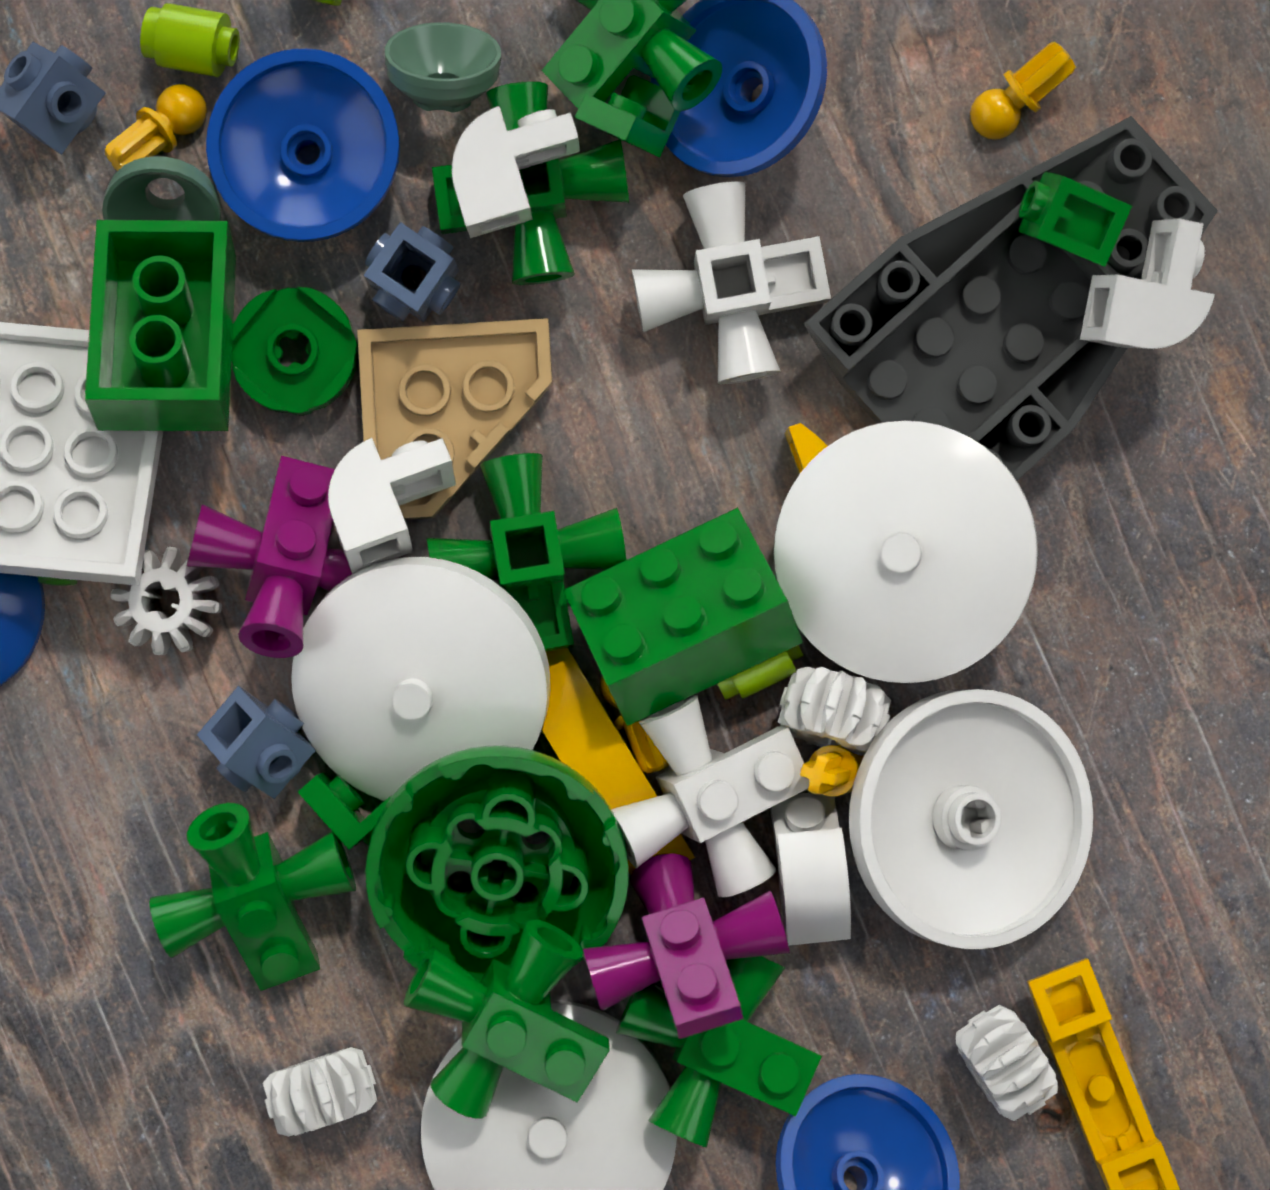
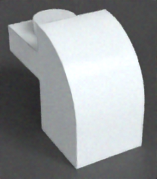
(490, 160)
(1160, 305)
(368, 495)
(811, 869)

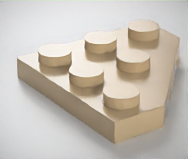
(452, 385)

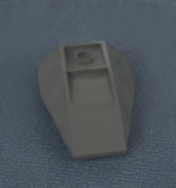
(986, 323)

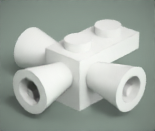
(733, 283)
(712, 795)

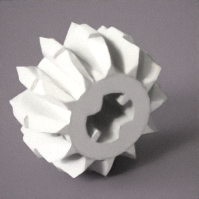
(161, 624)
(833, 709)
(1006, 1062)
(320, 1092)

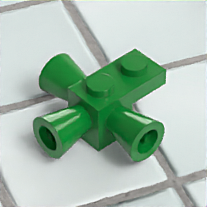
(630, 36)
(590, 175)
(528, 548)
(252, 895)
(508, 1021)
(728, 1054)

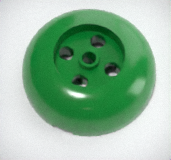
(510, 795)

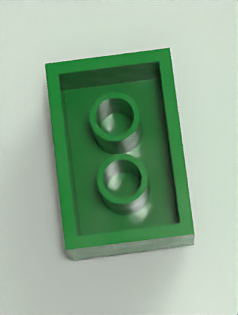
(161, 325)
(683, 616)

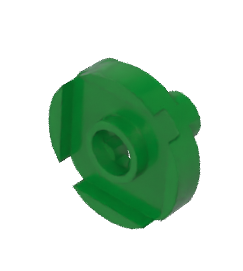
(292, 314)

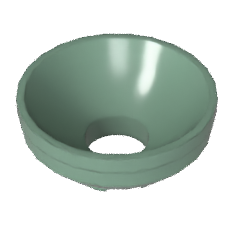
(442, 64)
(131, 199)

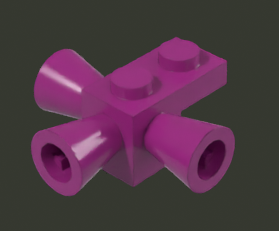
(284, 558)
(685, 948)

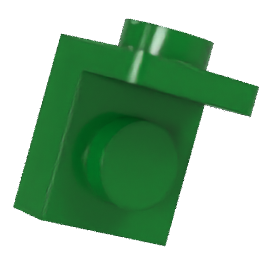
(637, 116)
(1073, 217)
(337, 806)

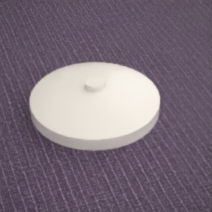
(906, 551)
(415, 668)
(971, 818)
(551, 1141)

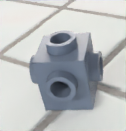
(49, 95)
(399, 254)
(256, 742)

